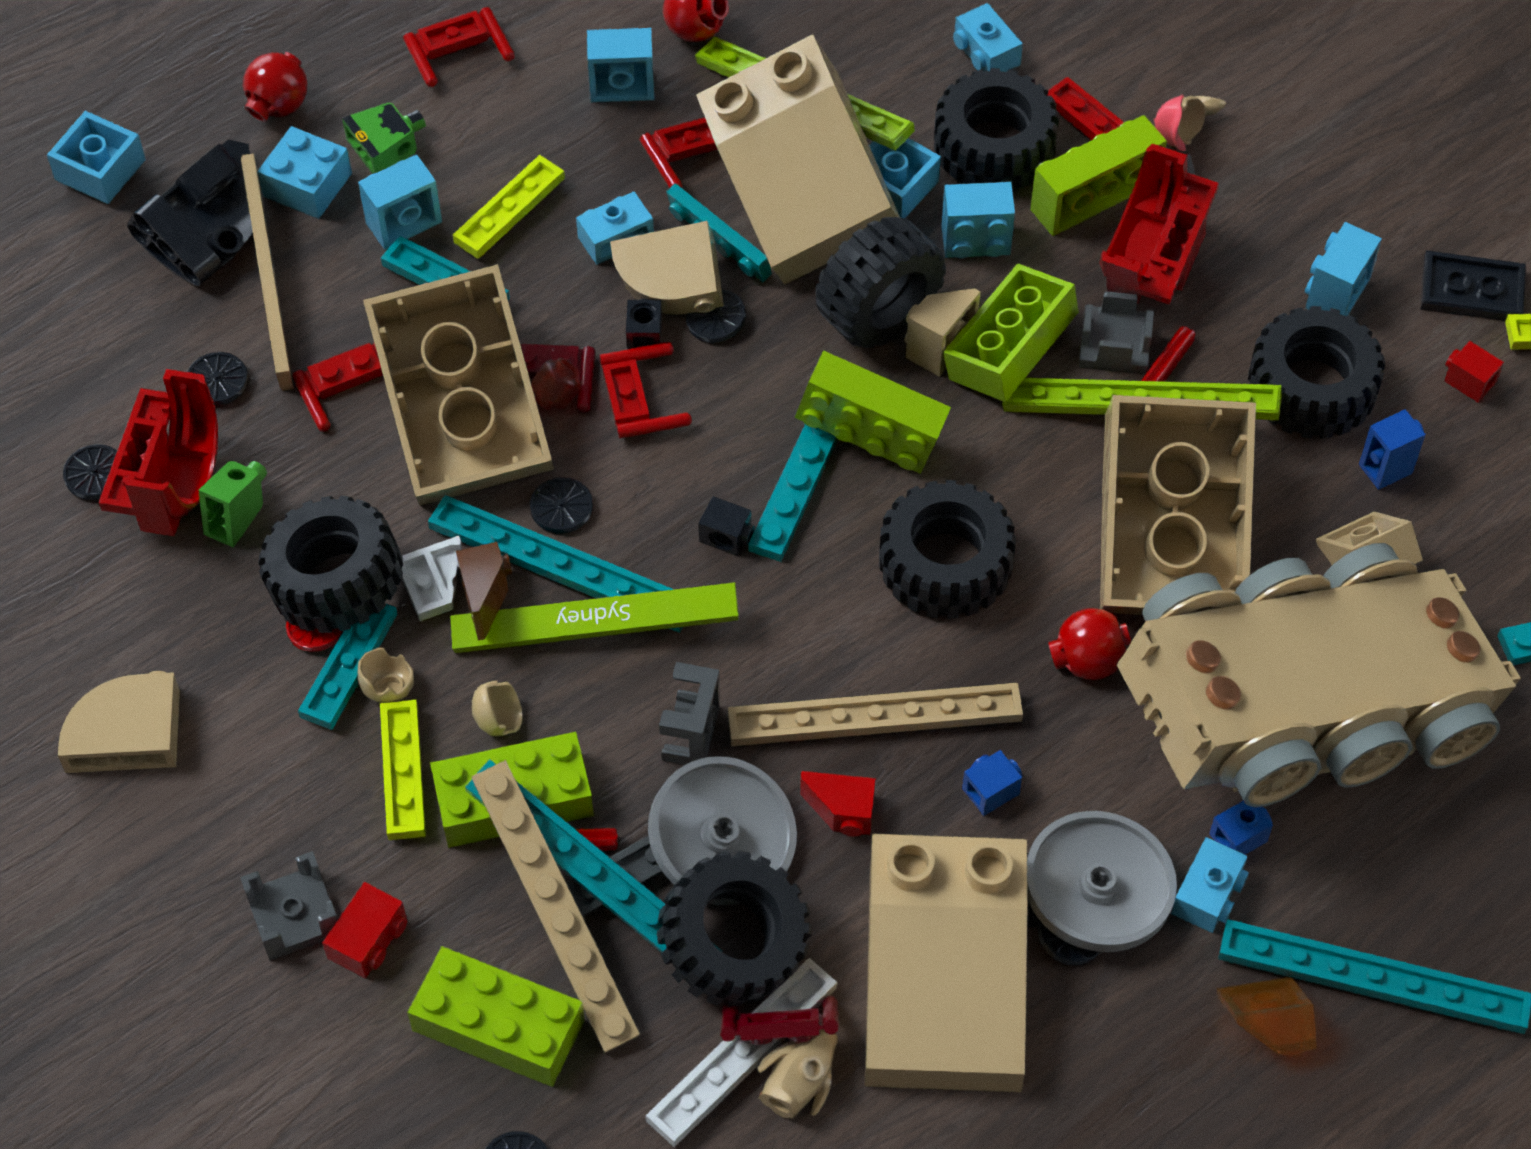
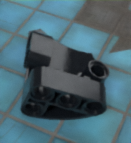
(198, 210)

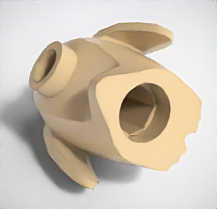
(798, 1075)

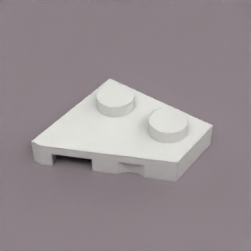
(432, 577)

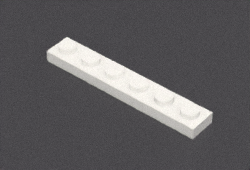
(734, 1060)

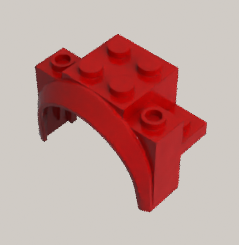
(1159, 228)
(161, 472)

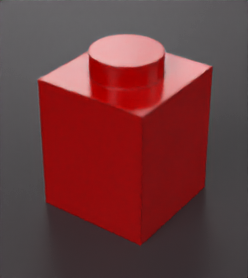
(1473, 371)

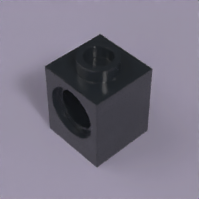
(642, 312)
(725, 526)

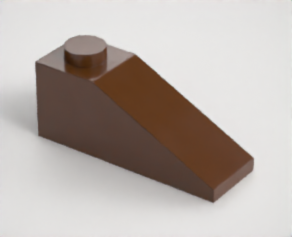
(484, 583)

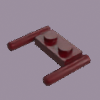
(584, 359)
(793, 1024)

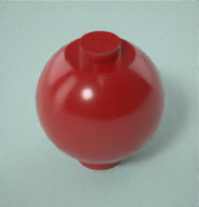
(694, 18)
(274, 85)
(1090, 644)

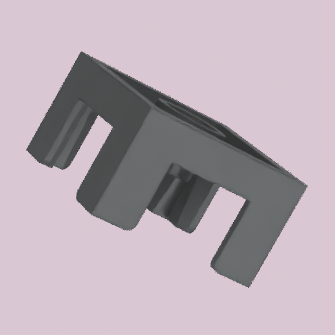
(693, 714)
(291, 909)

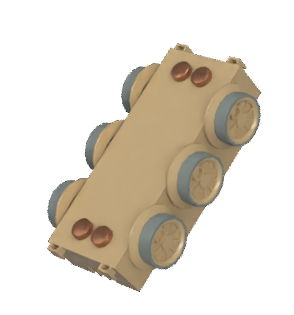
(1315, 674)

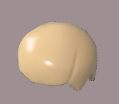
(384, 676)
(497, 708)

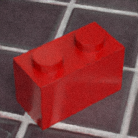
(365, 930)

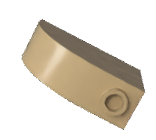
(672, 267)
(123, 725)

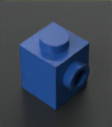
(992, 781)
(1242, 827)

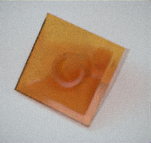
(1273, 1013)

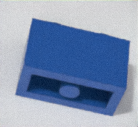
(1392, 449)

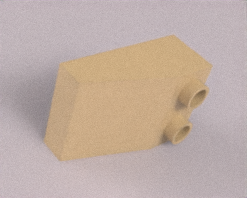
(796, 156)
(458, 385)
(1174, 495)
(947, 963)

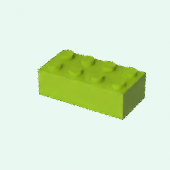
(1091, 175)
(1011, 332)
(872, 412)
(545, 767)
(496, 1016)

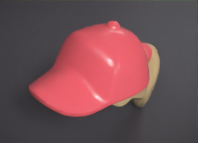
(1184, 117)

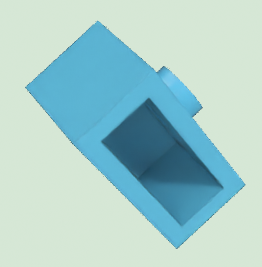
(987, 40)
(610, 222)
(1209, 885)

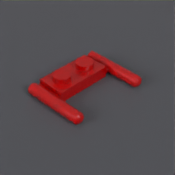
(453, 36)
(676, 144)
(335, 376)
(627, 393)

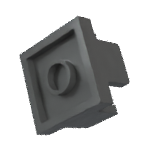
(1116, 335)

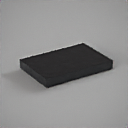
(1472, 286)

